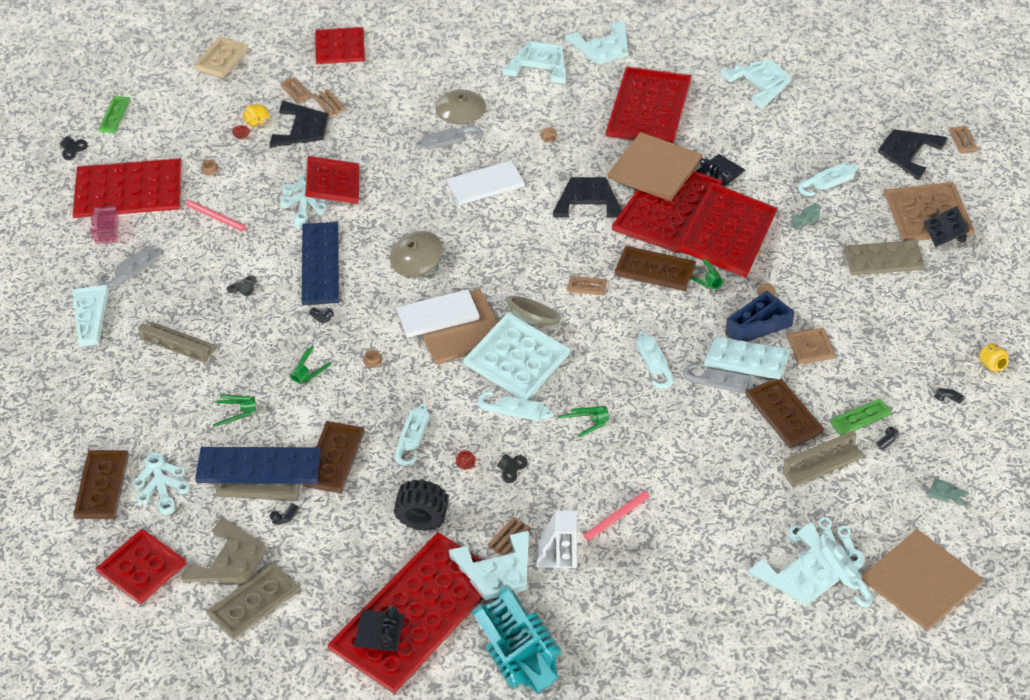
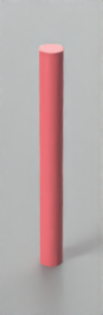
(215, 215)
(616, 515)

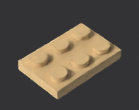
(221, 57)

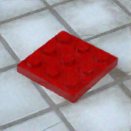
(339, 45)
(332, 180)
(141, 566)

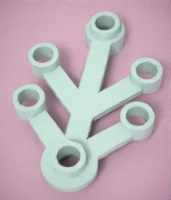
(285, 202)
(159, 481)
(850, 551)

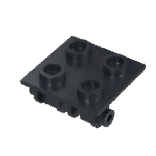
(720, 168)
(947, 227)
(380, 629)

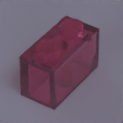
(104, 225)

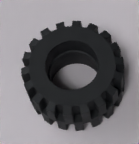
(421, 505)

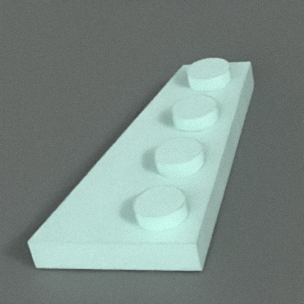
(90, 311)

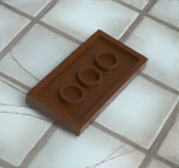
(655, 268)
(784, 412)
(338, 451)
(101, 484)

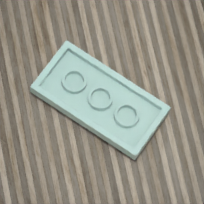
(747, 358)

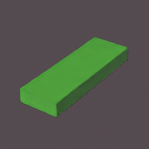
(114, 114)
(860, 417)

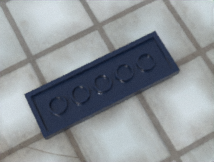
(320, 263)
(258, 465)

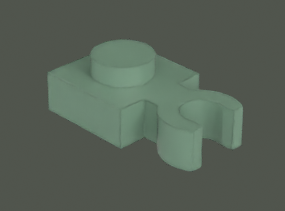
(809, 215)
(944, 491)

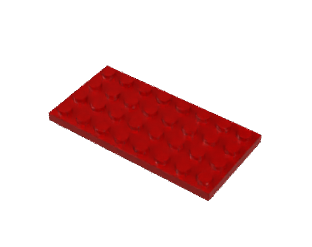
(434, 602)

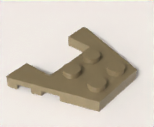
(235, 561)

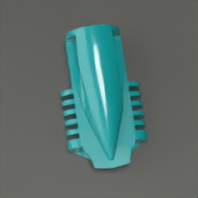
(530, 654)

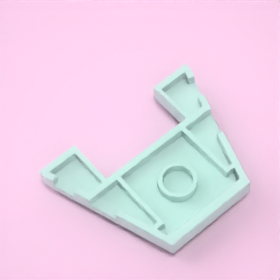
(605, 48)
(539, 56)
(764, 75)
(495, 573)
(806, 576)

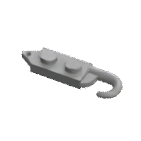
(447, 137)
(132, 266)
(721, 379)

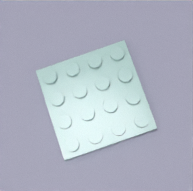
(517, 357)

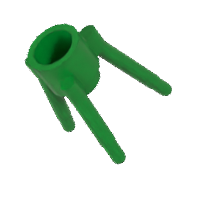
(712, 278)
(300, 372)
(246, 403)
(597, 414)

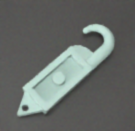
(829, 178)
(654, 359)
(516, 407)
(412, 434)
(845, 569)

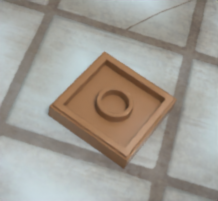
(810, 346)

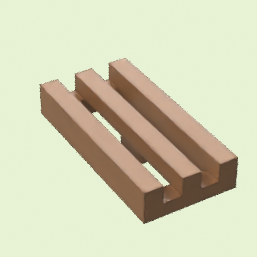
(307, 94)
(324, 95)
(972, 147)
(587, 288)
(518, 525)

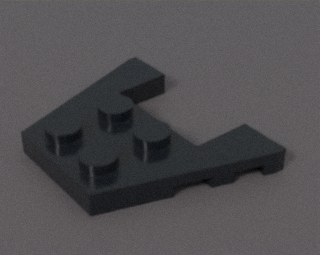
(307, 126)
(903, 146)
(587, 192)

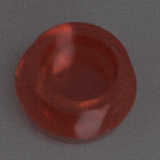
(241, 131)
(465, 460)

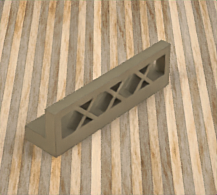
(176, 341)
(821, 460)

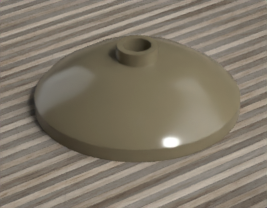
(460, 107)
(416, 254)
(533, 311)

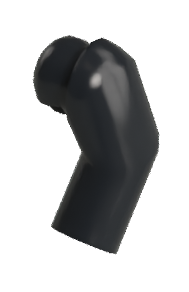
(323, 316)
(949, 393)
(278, 519)

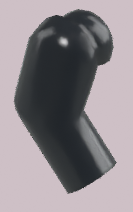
(891, 435)

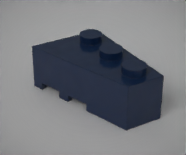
(759, 318)

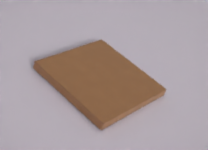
(655, 166)
(919, 203)
(463, 338)
(922, 579)

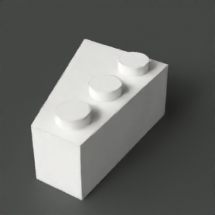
(559, 542)

